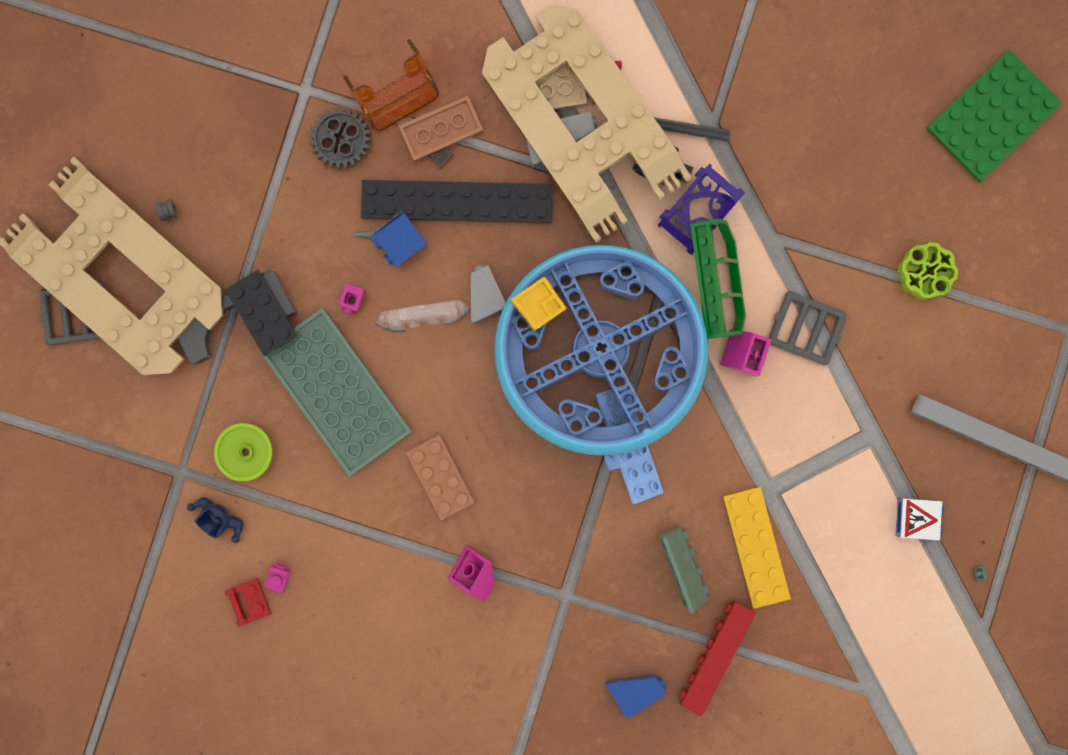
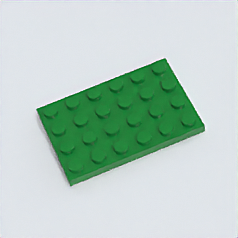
(994, 115)

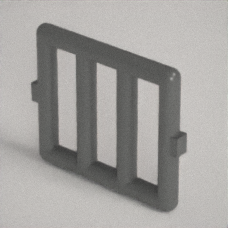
(824, 310)
(68, 337)

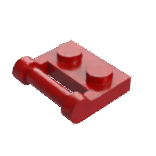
(254, 600)

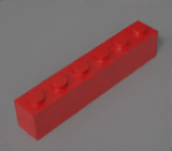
(716, 658)

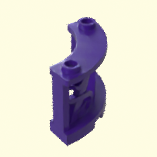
(726, 202)

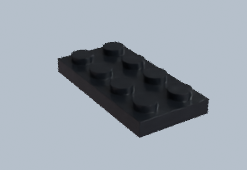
(261, 312)

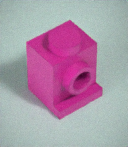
(348, 292)

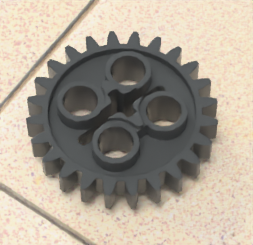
(324, 133)

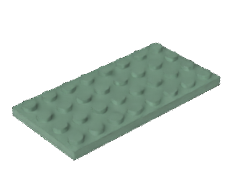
(337, 393)

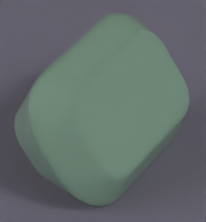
(980, 573)

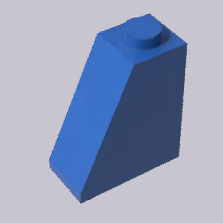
(636, 692)

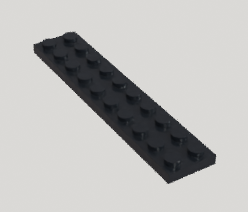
(457, 201)

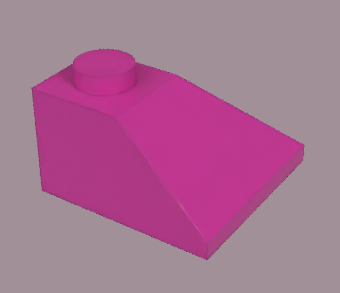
(473, 574)

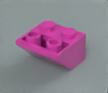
(746, 353)

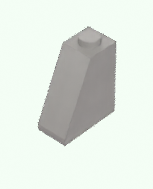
(485, 294)

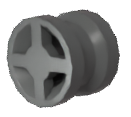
(166, 210)

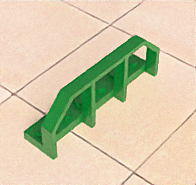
(709, 278)

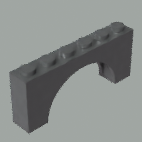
(196, 337)

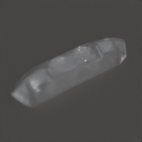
(447, 311)

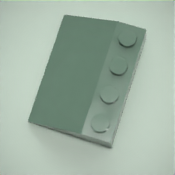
(683, 568)

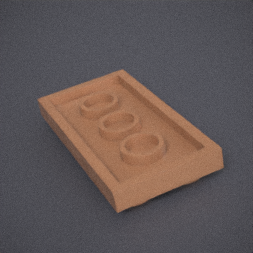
(441, 128)
(440, 477)

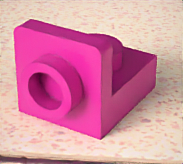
(277, 578)

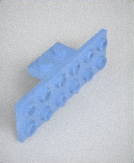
(636, 465)

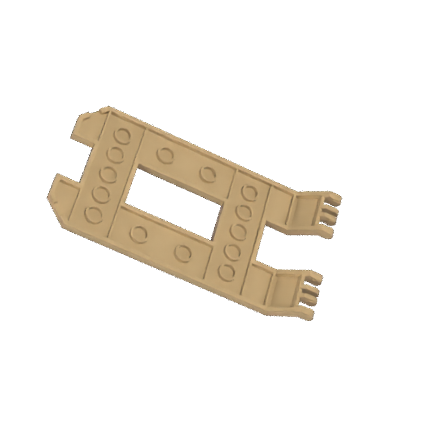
(628, 126)
(108, 220)

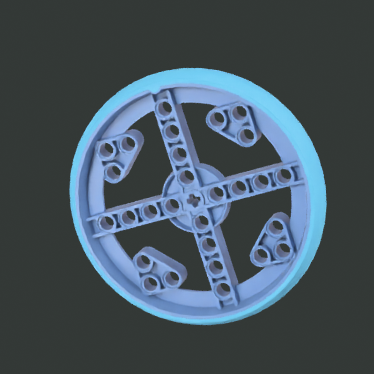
(680, 392)

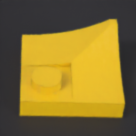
(538, 303)

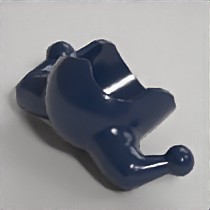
(216, 519)

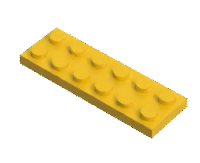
(756, 547)

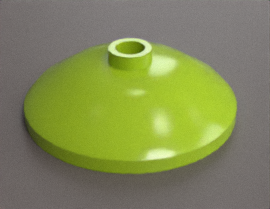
(230, 455)

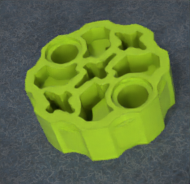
(928, 289)

